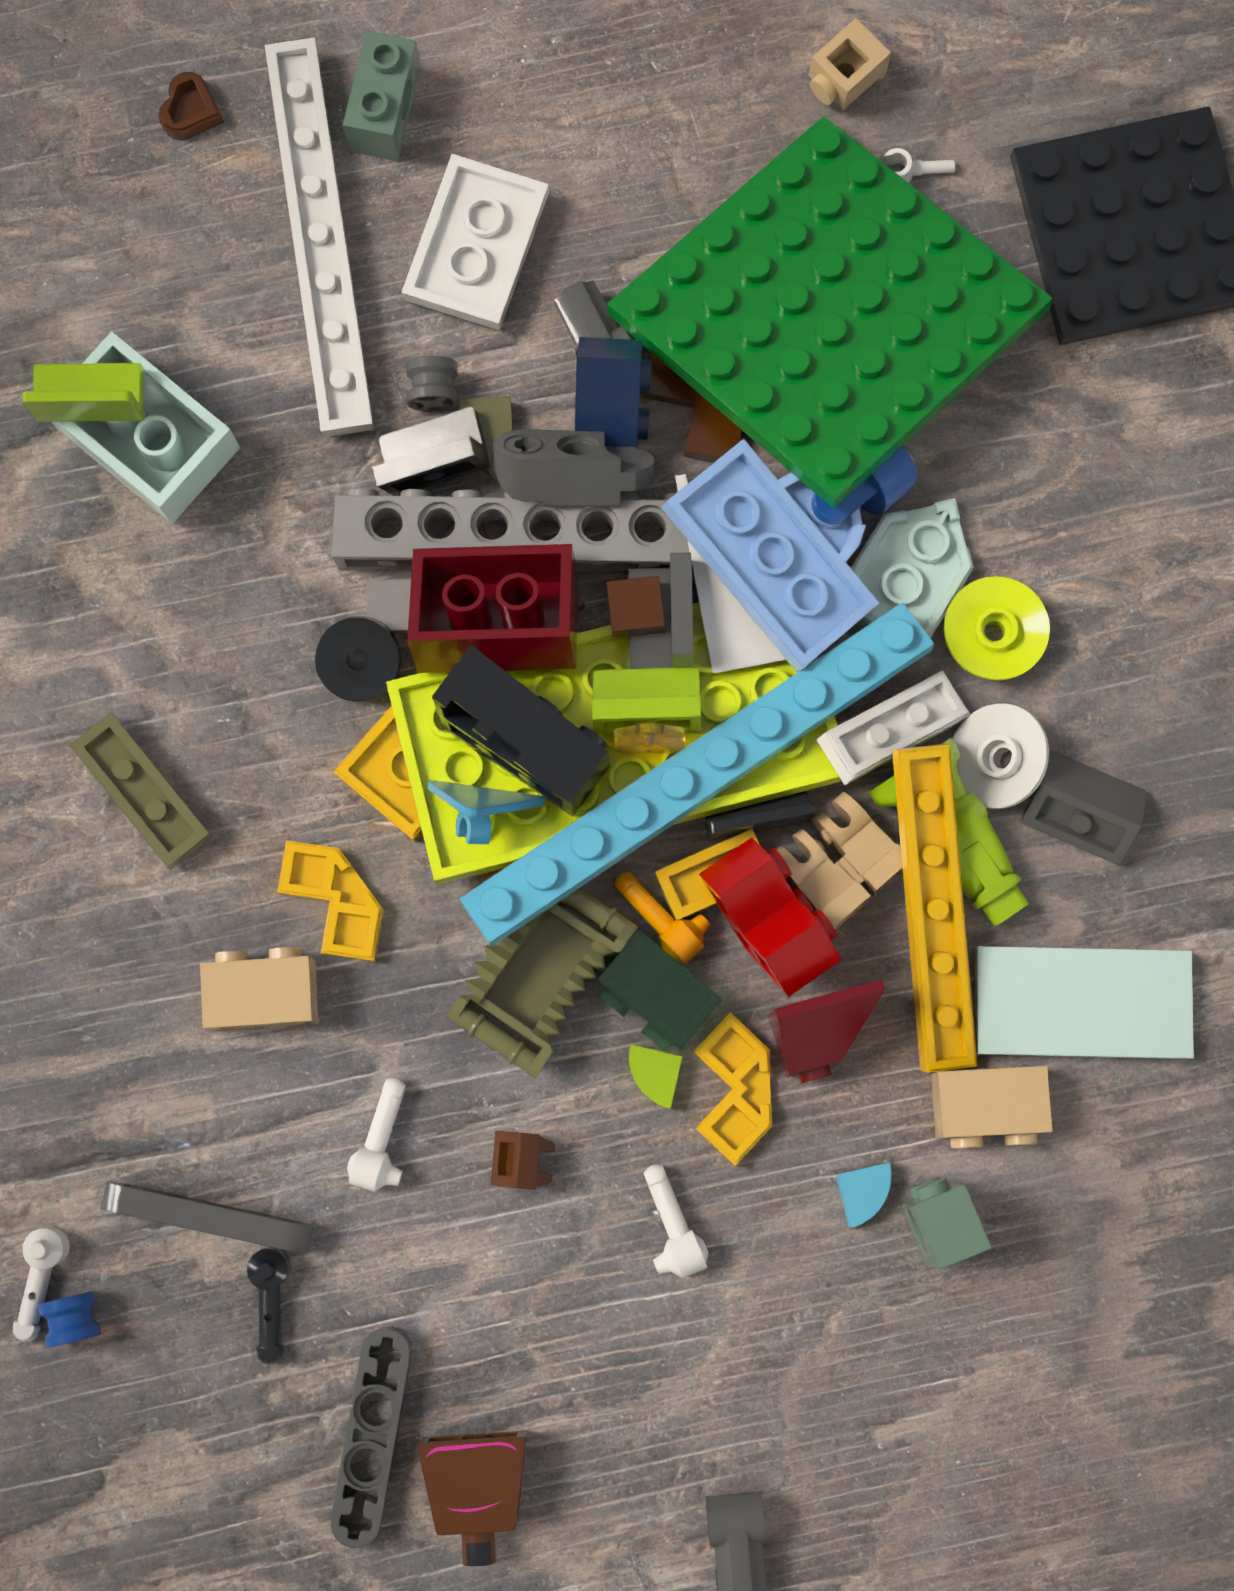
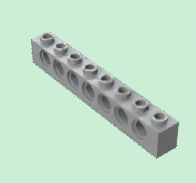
(362, 510)

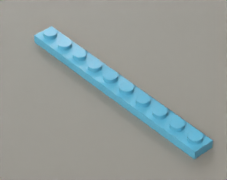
(696, 774)

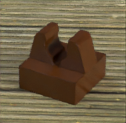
(517, 1160)

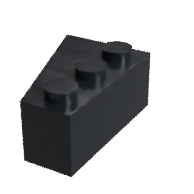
(520, 731)

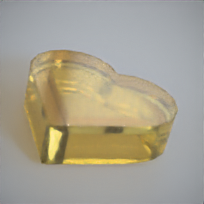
(649, 739)

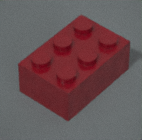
(501, 599)

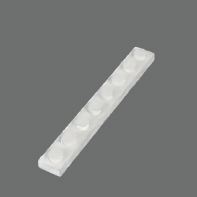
(319, 238)

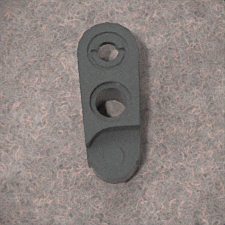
(568, 467)

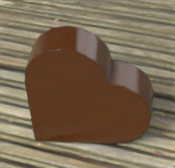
(189, 108)

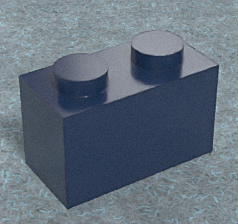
(609, 389)

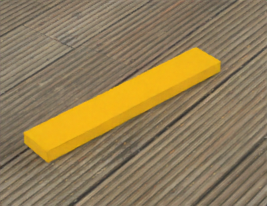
(934, 908)

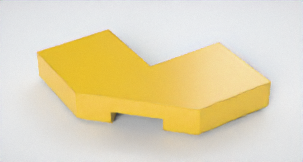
(353, 911)
(747, 1109)

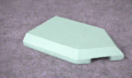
(915, 561)

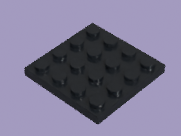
(1130, 223)

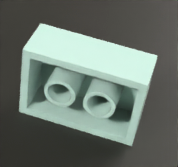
(166, 454)

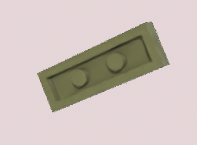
(141, 791)

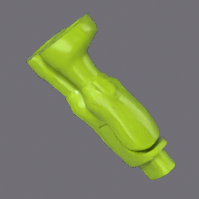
(983, 860)

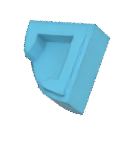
(864, 1192)

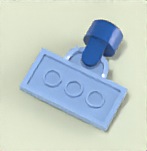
(785, 545)

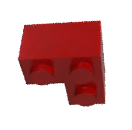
(771, 918)

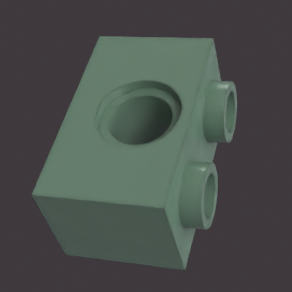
(382, 95)
(944, 1222)

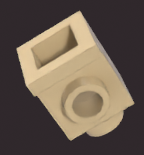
(853, 52)

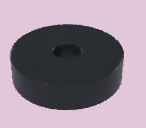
(340, 675)

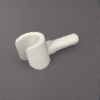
(916, 167)

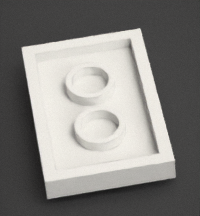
(475, 242)

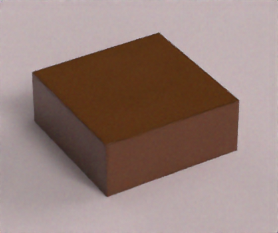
(635, 606)

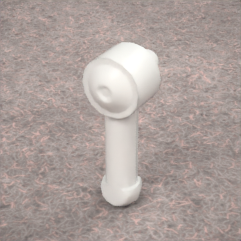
(371, 1165)
(683, 1250)
(42, 1251)

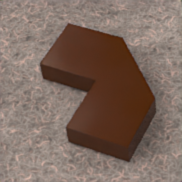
(710, 431)

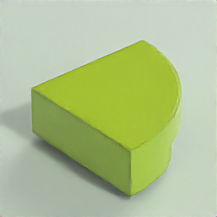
(655, 1073)

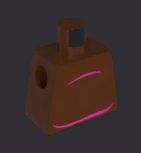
(474, 1487)

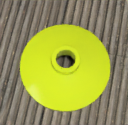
(1014, 611)

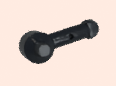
(267, 1271)

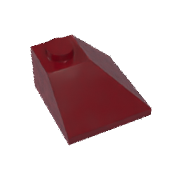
(822, 1029)

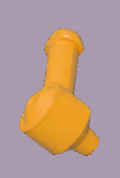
(678, 938)

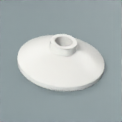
(984, 740)

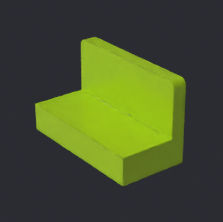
(86, 392)
(646, 696)

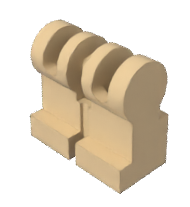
(864, 870)

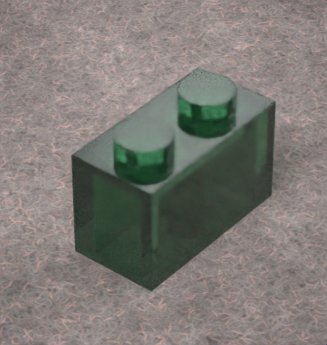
(657, 992)

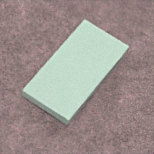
(1083, 1002)

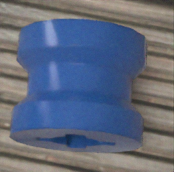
(69, 1319)

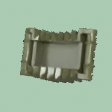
(534, 977)

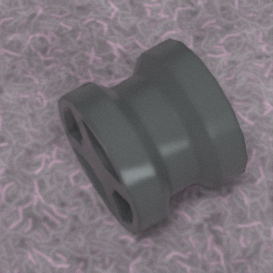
(432, 383)

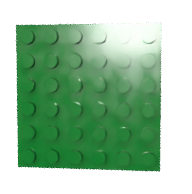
(829, 310)

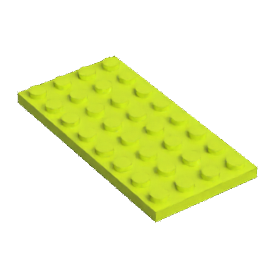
(440, 756)

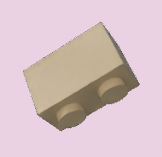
(259, 991)
(991, 1103)

